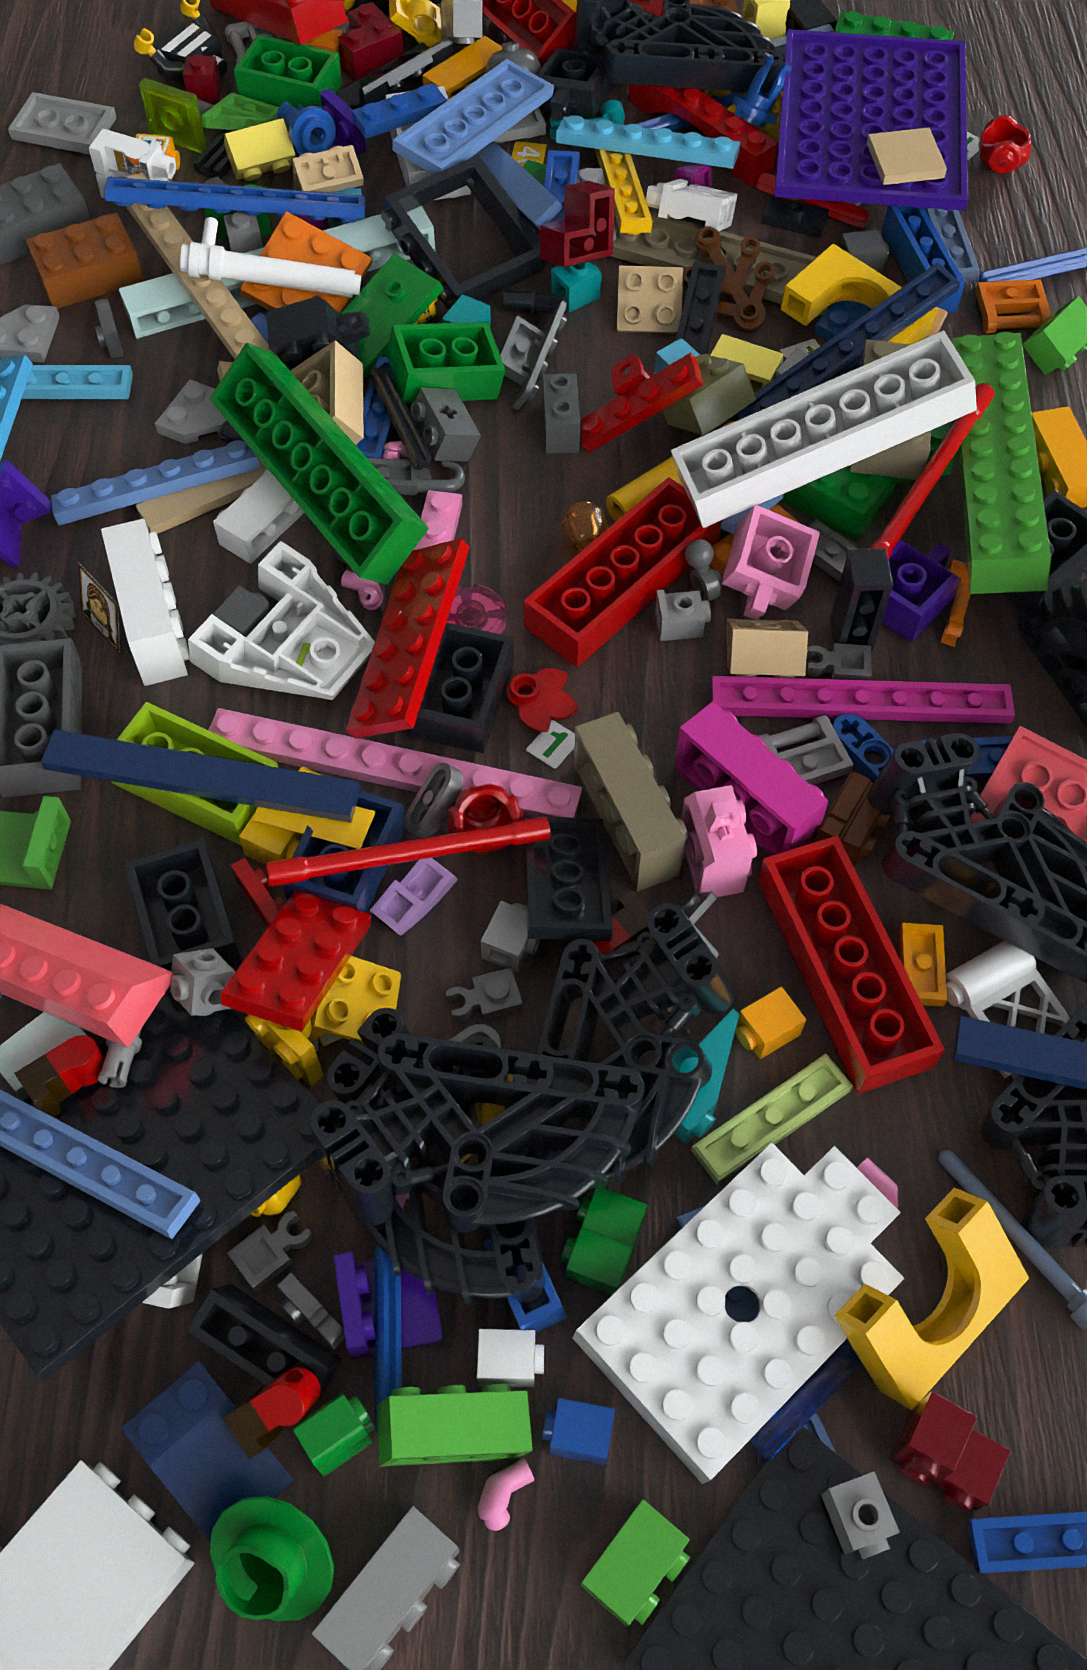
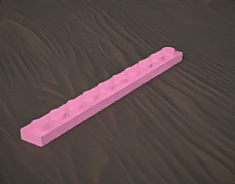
(385, 763)

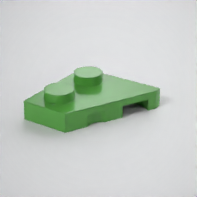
(238, 112)

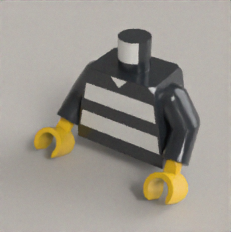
(186, 40)

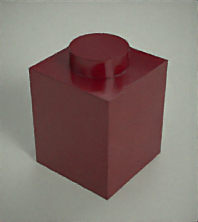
(203, 78)

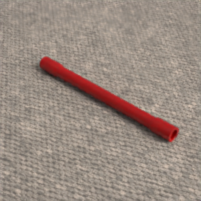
(932, 472)
(303, 868)

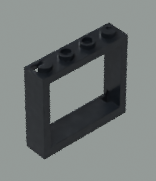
(497, 205)

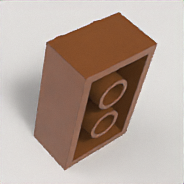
(85, 260)

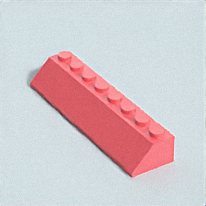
(77, 977)

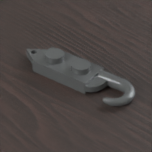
(410, 481)

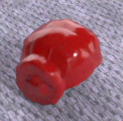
(1004, 145)
(483, 808)

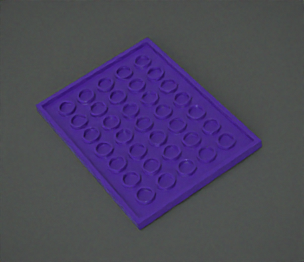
(865, 86)

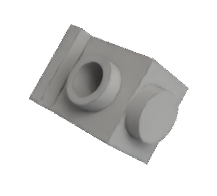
(681, 615)

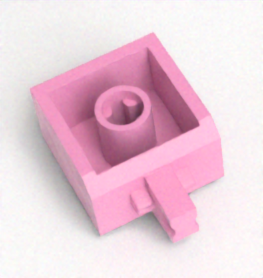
(769, 560)
(717, 842)

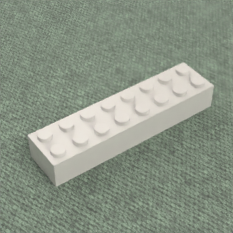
(825, 428)

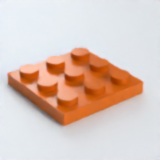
(305, 243)

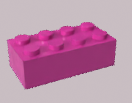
(778, 803)

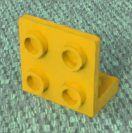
(353, 997)

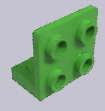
(33, 845)

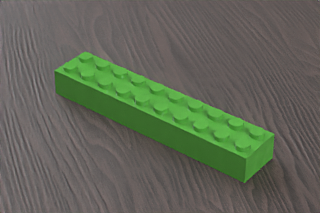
(1002, 475)

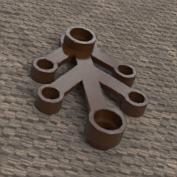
(735, 281)

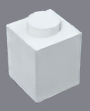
(509, 1357)

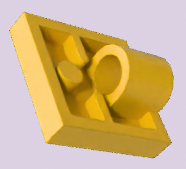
(417, 18)
(291, 1045)

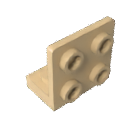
(327, 170)
(649, 299)

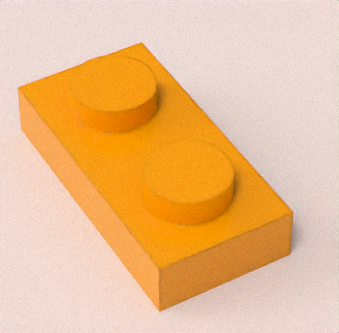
(924, 961)

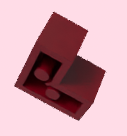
(370, 41)
(586, 226)
(949, 1453)

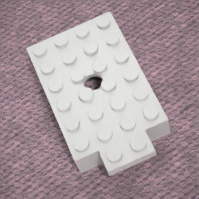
(803, 1254)

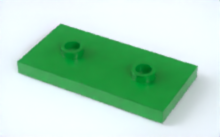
(392, 297)

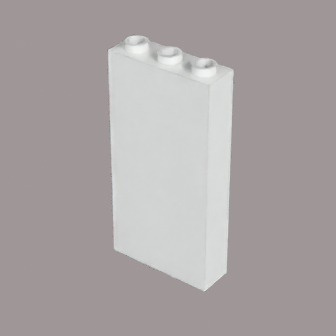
(84, 1576)

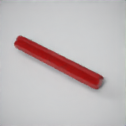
(839, 210)

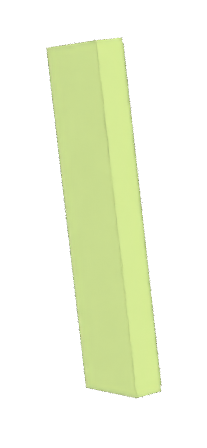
(771, 1118)

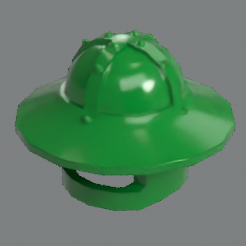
(270, 1560)

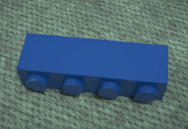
(919, 247)

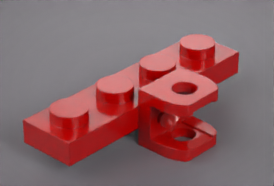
(639, 397)

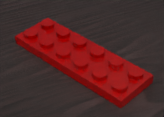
(408, 640)

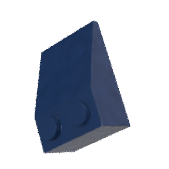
(196, 1452)

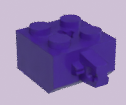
(919, 588)

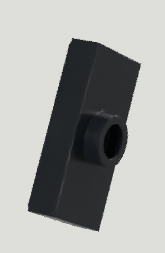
(795, 216)

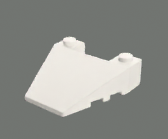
(268, 655)

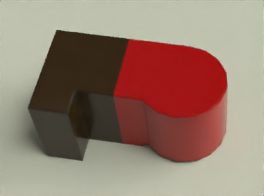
(626, 924)
(61, 1073)
(276, 1404)

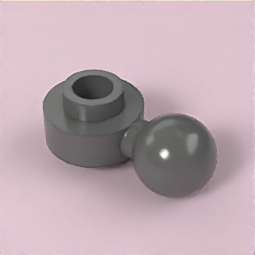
(703, 578)

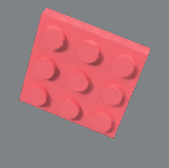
(1049, 767)

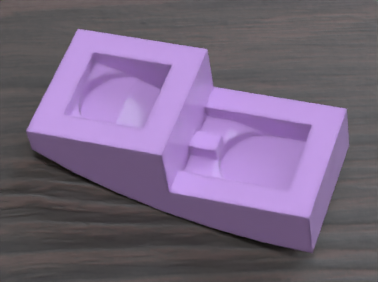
(414, 896)

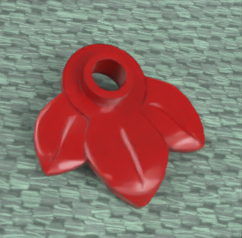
(545, 698)

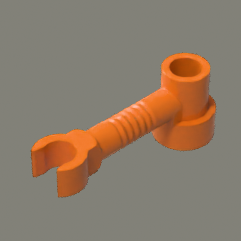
(956, 619)

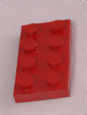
(296, 961)

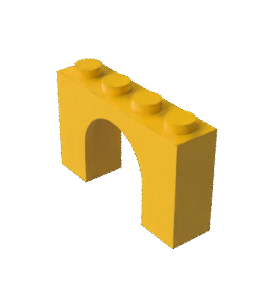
(842, 277)
(980, 1282)

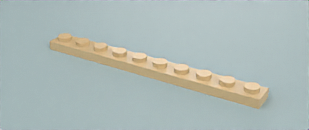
(209, 295)

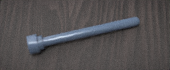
(1021, 1238)

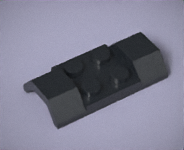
(389, 76)

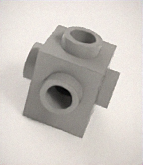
(200, 980)

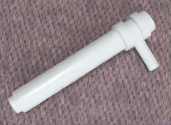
(217, 263)

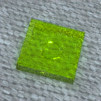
(173, 114)

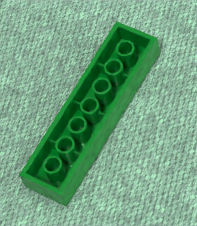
(318, 465)

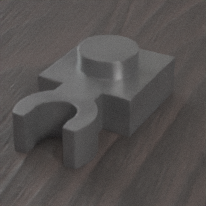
(107, 332)
(844, 662)
(492, 994)
(264, 1254)
(303, 1305)

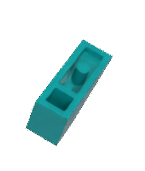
(717, 1048)

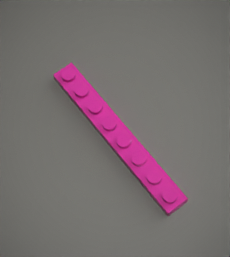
(864, 698)

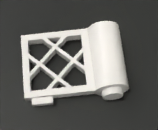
(996, 976)

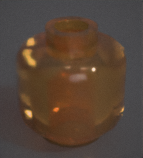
(583, 525)

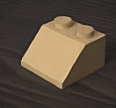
(766, 647)

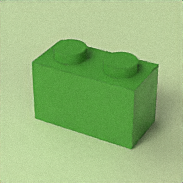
(1059, 337)
(636, 1564)

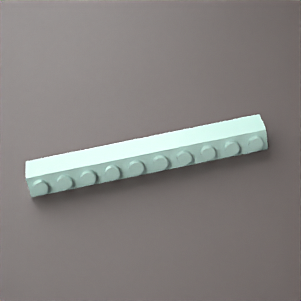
(165, 304)

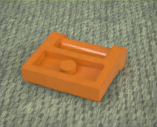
(1012, 297)

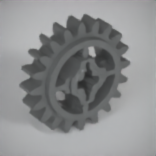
(25, 610)

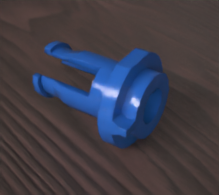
(756, 105)
(308, 128)

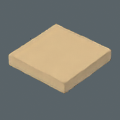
(906, 156)

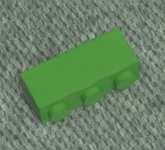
(453, 1425)

